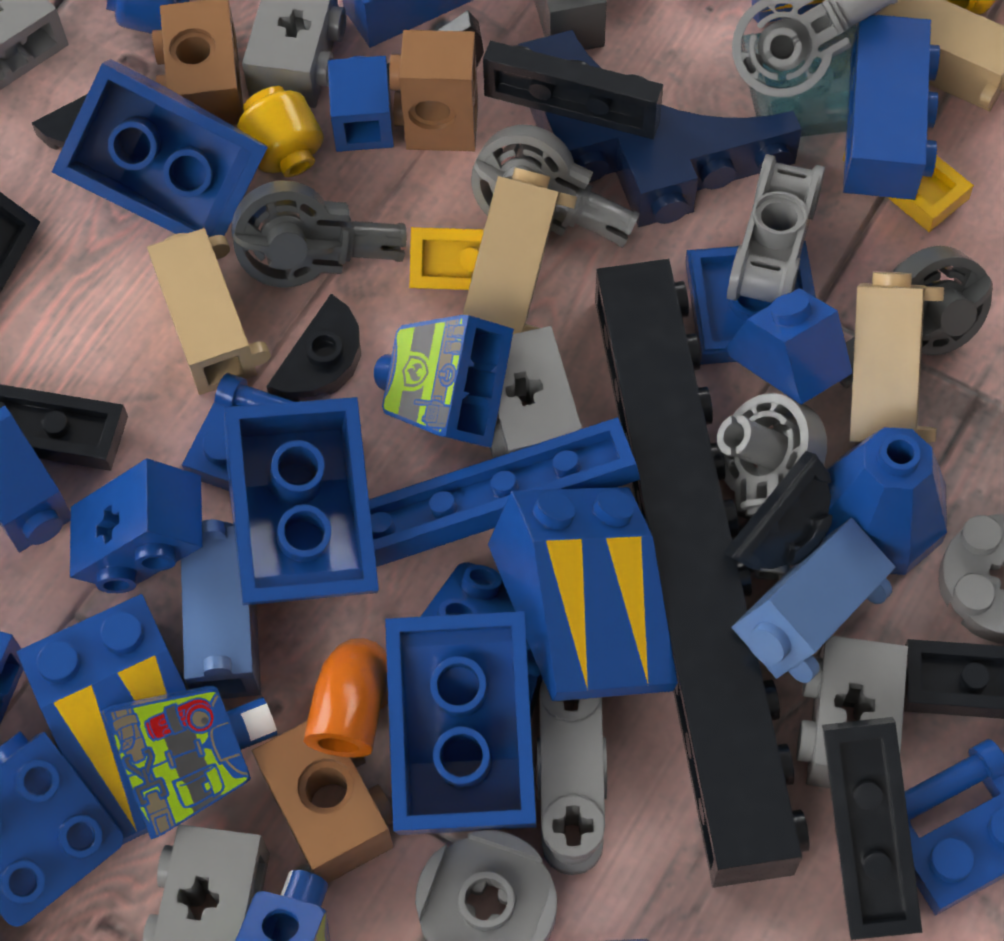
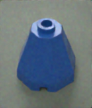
(893, 494)

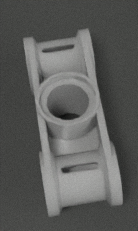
(776, 231)
(571, 781)

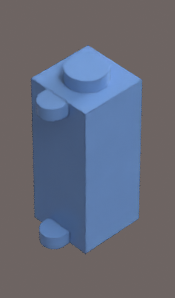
(815, 601)
(217, 628)

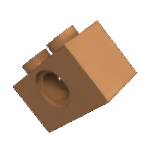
(201, 56)
(436, 90)
(333, 837)

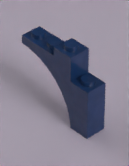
(686, 152)

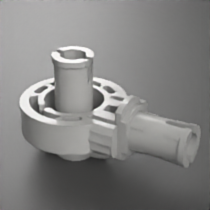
(797, 39)
(548, 155)
(749, 441)

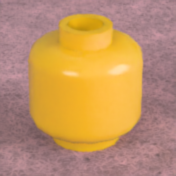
(284, 125)

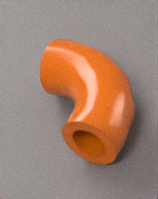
(348, 700)

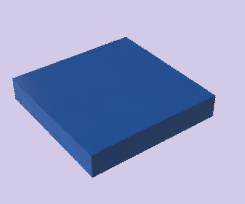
(715, 315)

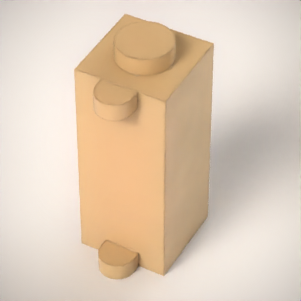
(969, 49)
(513, 249)
(204, 309)
(889, 355)

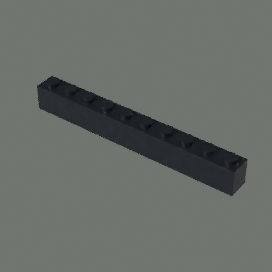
(720, 689)

